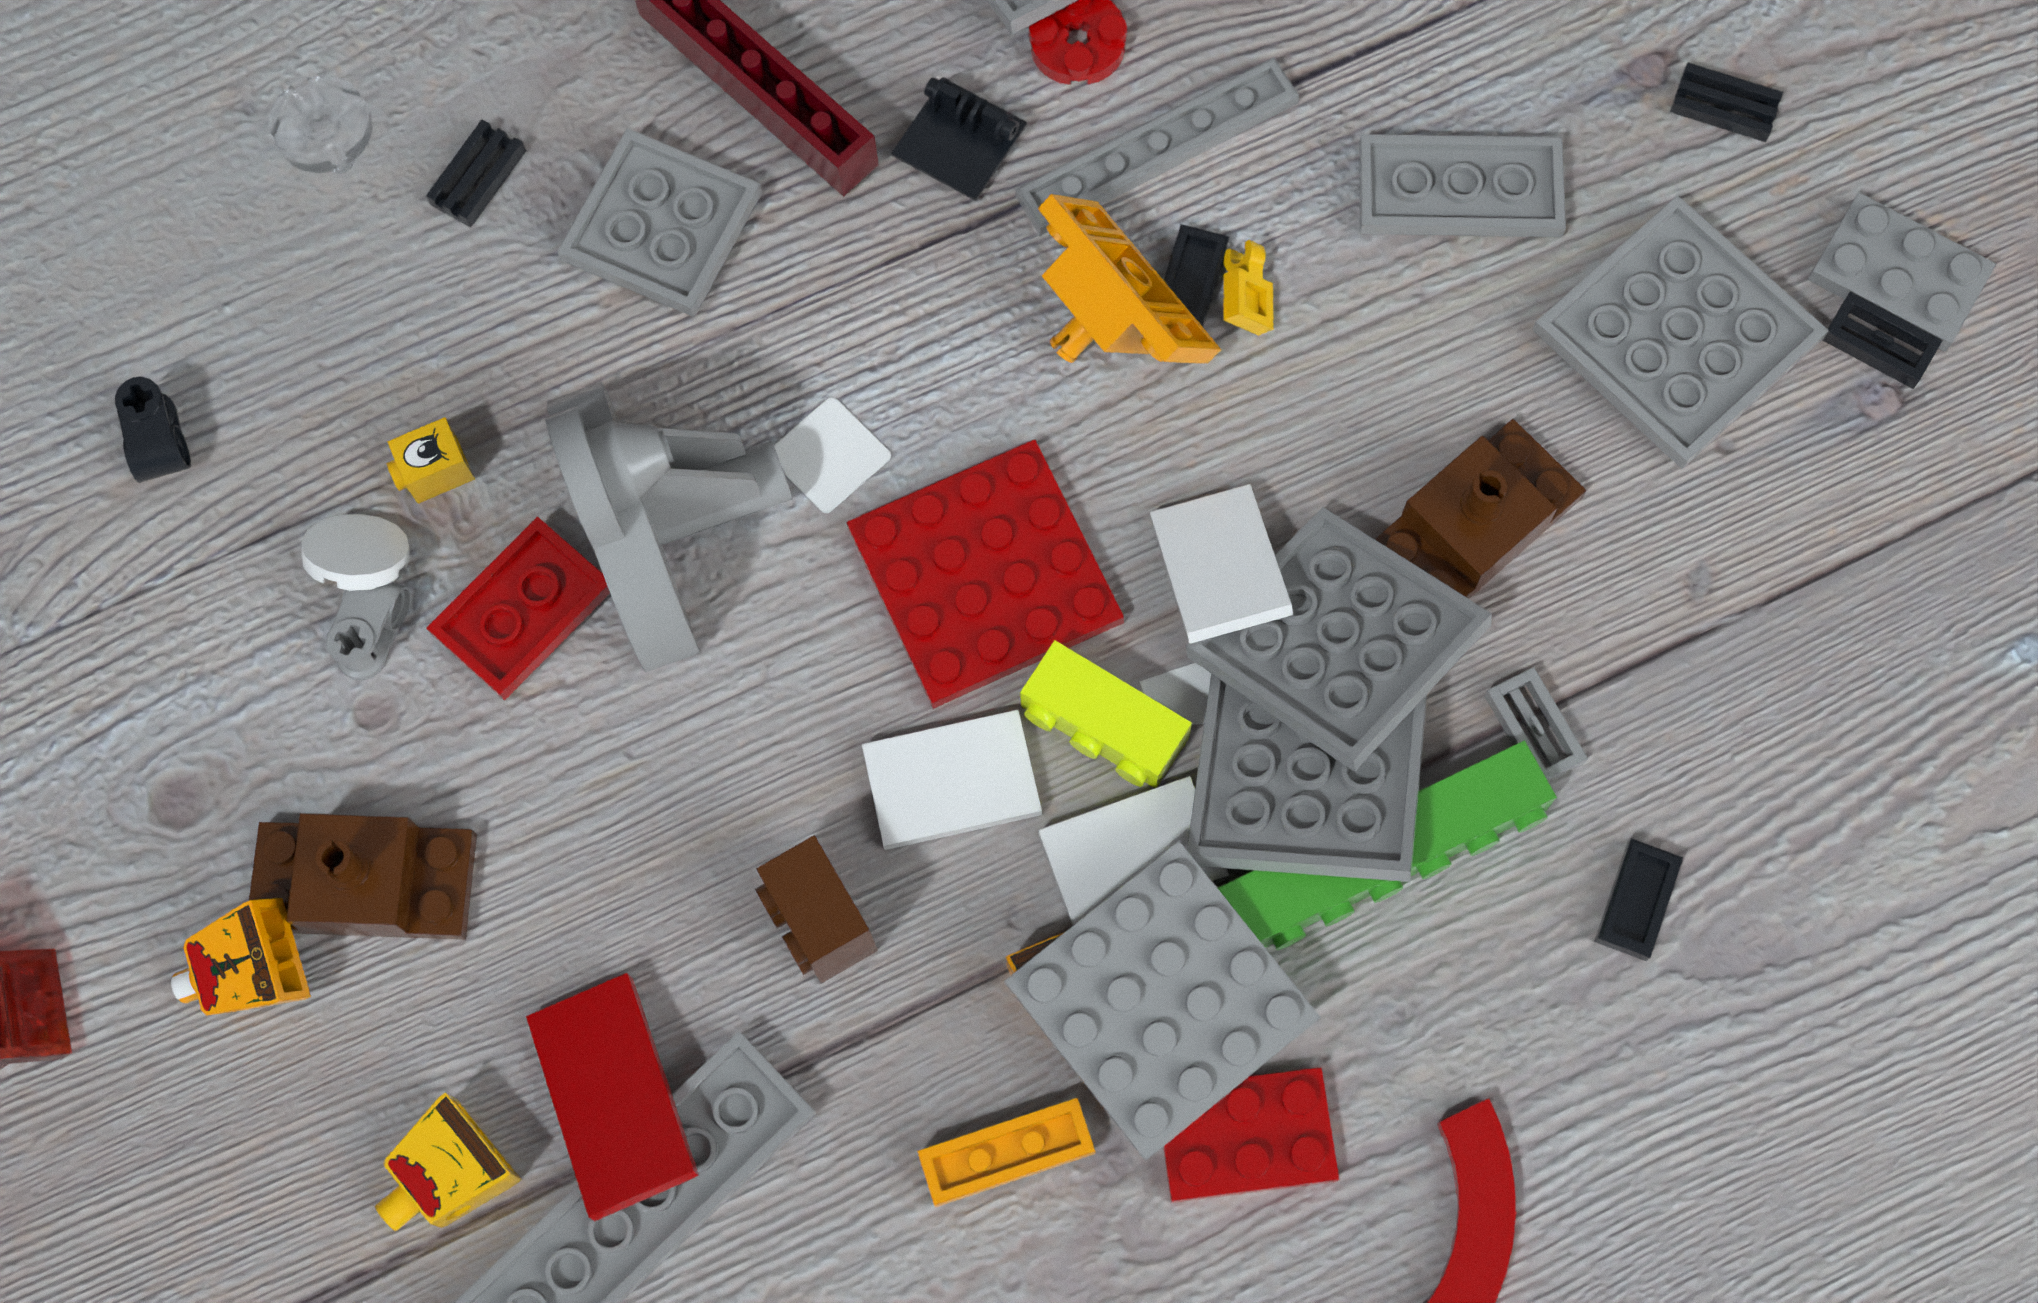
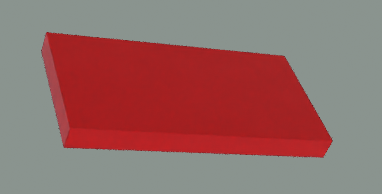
(611, 1097)

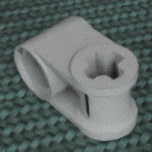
(371, 620)

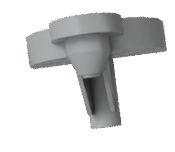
(647, 489)

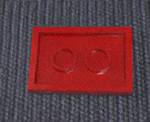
(520, 608)
(1256, 1139)

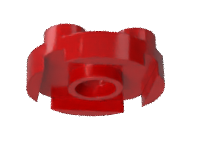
(1080, 61)

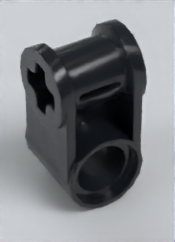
(150, 430)

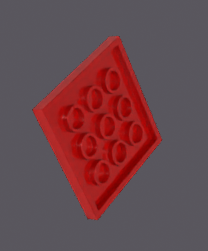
(984, 573)

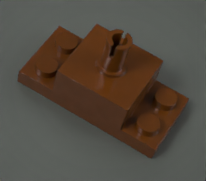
(1483, 510)
(366, 876)

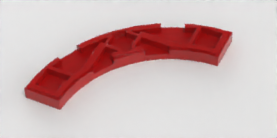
(1484, 1206)

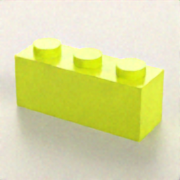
(1104, 716)

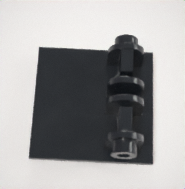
(958, 138)

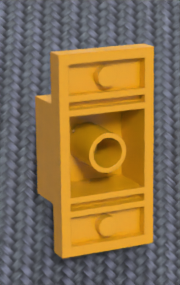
(1115, 291)

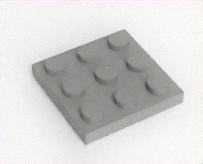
(660, 222)

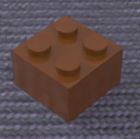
(815, 905)

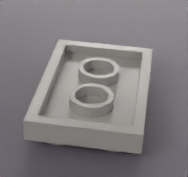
(1902, 269)

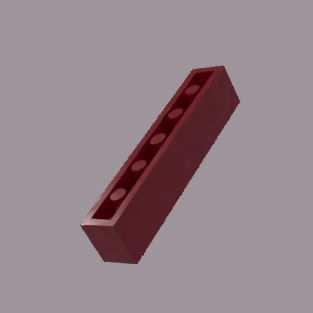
(767, 87)

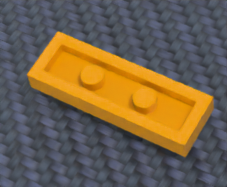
(1006, 1152)

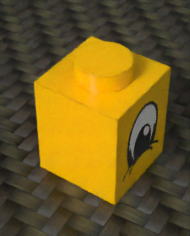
(428, 461)

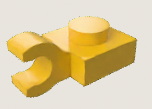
(1246, 293)

